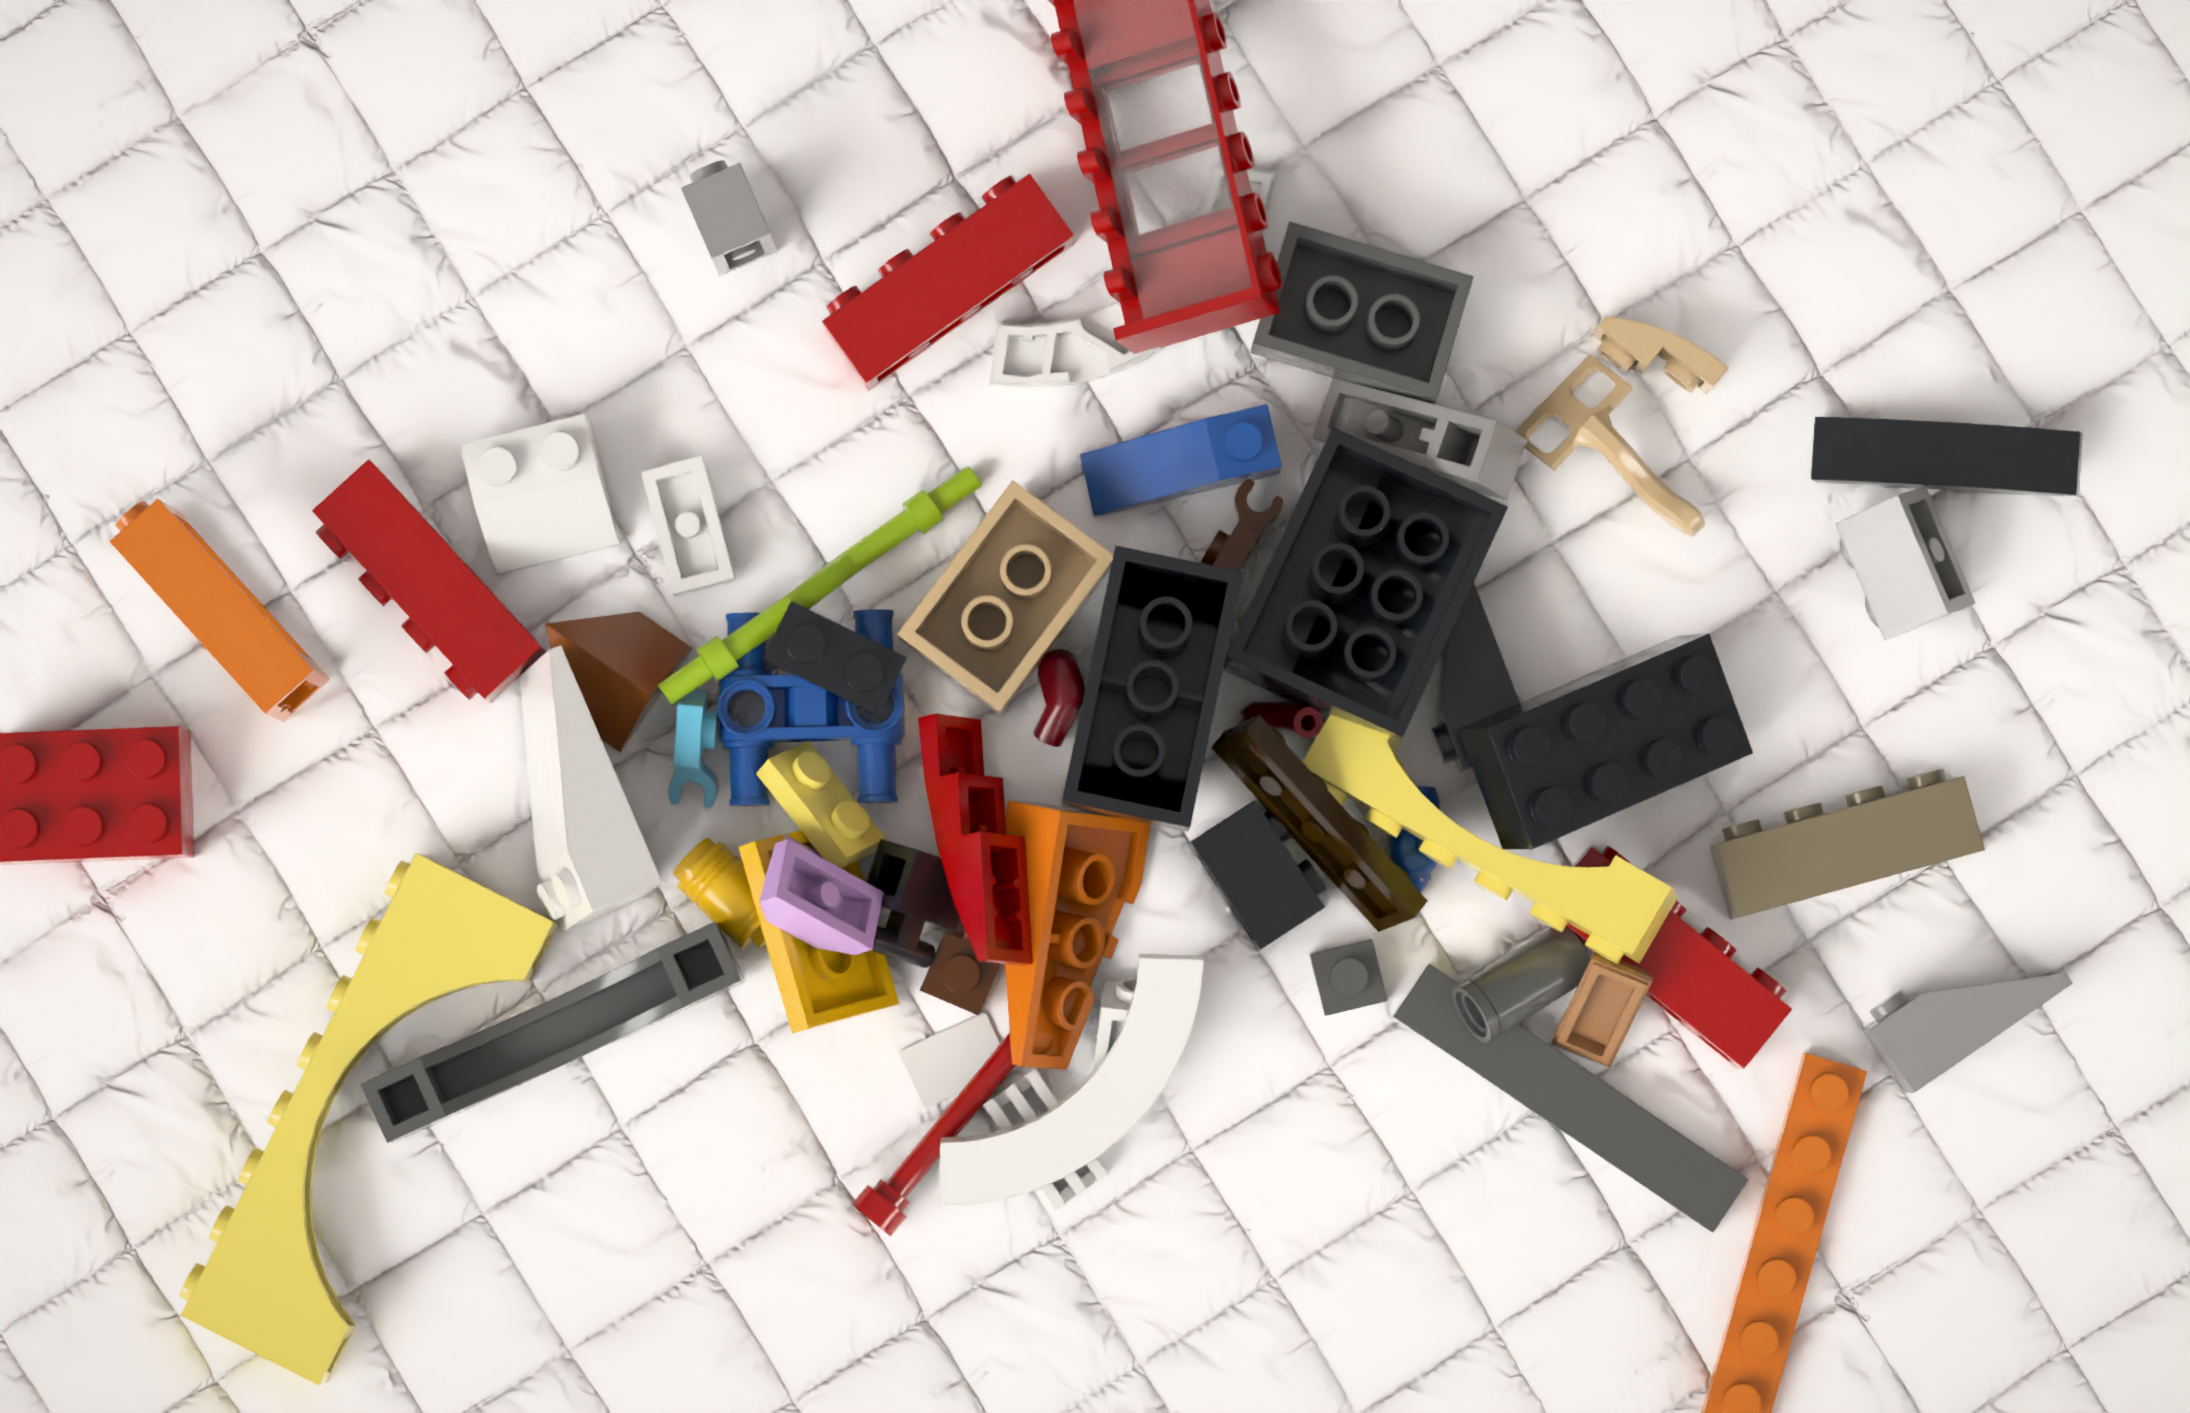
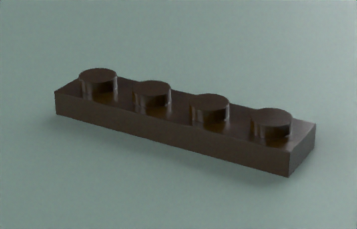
(1319, 823)

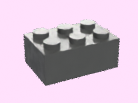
(1363, 314)

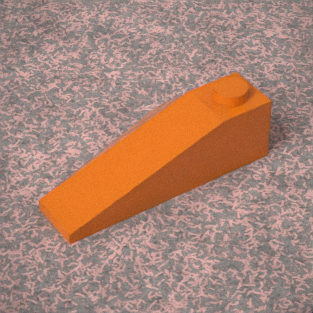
(1078, 881)

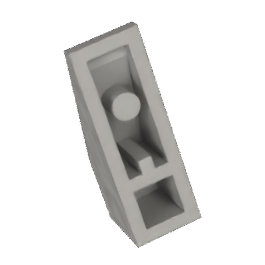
(1443, 440)
(1940, 1028)

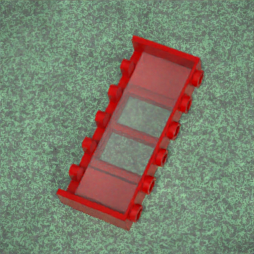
(1166, 168)

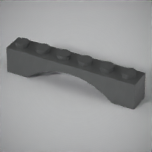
(553, 1033)

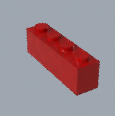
(948, 280)
(428, 581)
(1703, 984)

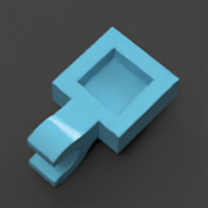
(694, 733)

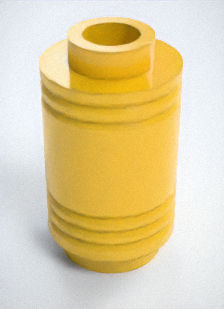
(721, 890)

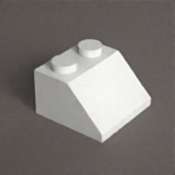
(540, 494)

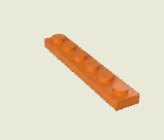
(1785, 1237)

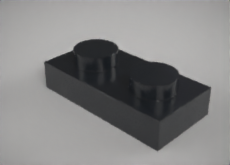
(834, 658)

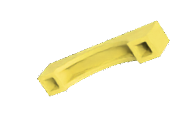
(1612, 903)

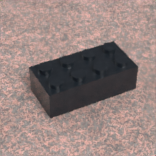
(1605, 741)

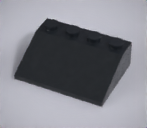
(1364, 586)

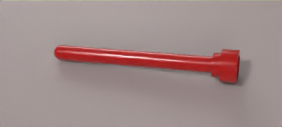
(887, 1200)

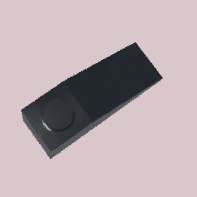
(1471, 681)

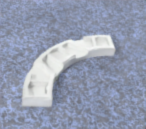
(1078, 347)
(1098, 1110)

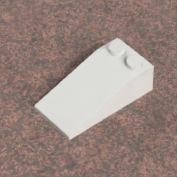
(582, 824)

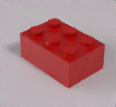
(96, 795)

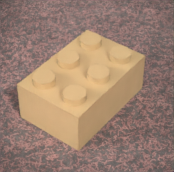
(1006, 597)

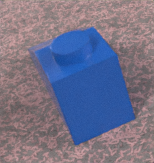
(1182, 461)

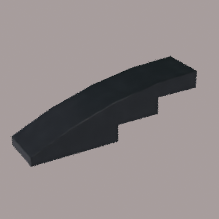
(1947, 456)

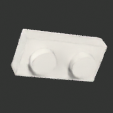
(688, 525)

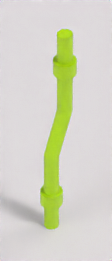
(920, 514)

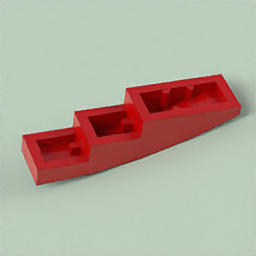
(969, 825)

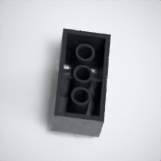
(1152, 688)

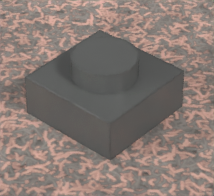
(1348, 977)

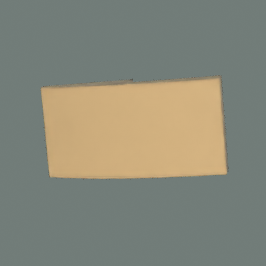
(1636, 344)

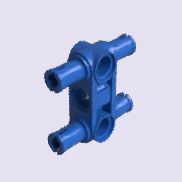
(807, 713)

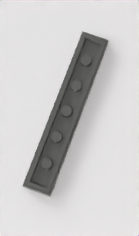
(1578, 1105)

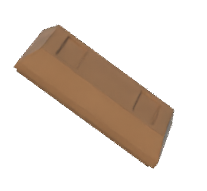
(1602, 1009)

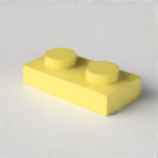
(820, 805)

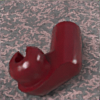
(1063, 696)
(1286, 717)

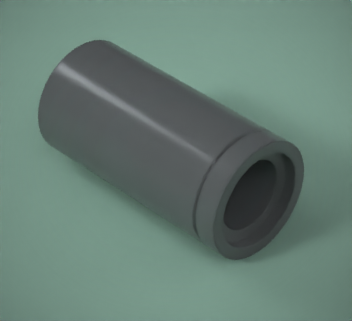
(1520, 983)

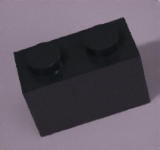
(1259, 874)

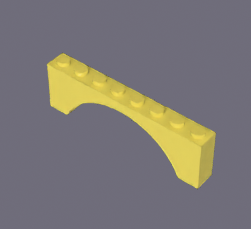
(266, 1270)

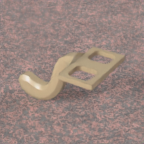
(1594, 430)

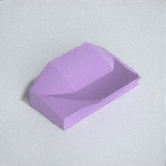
(819, 900)

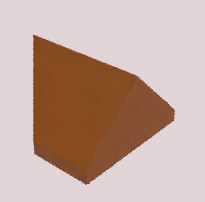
(618, 667)

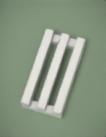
(1014, 1094)

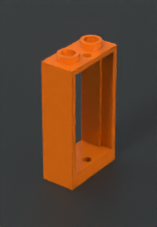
(218, 608)

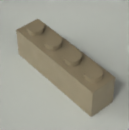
(1847, 846)

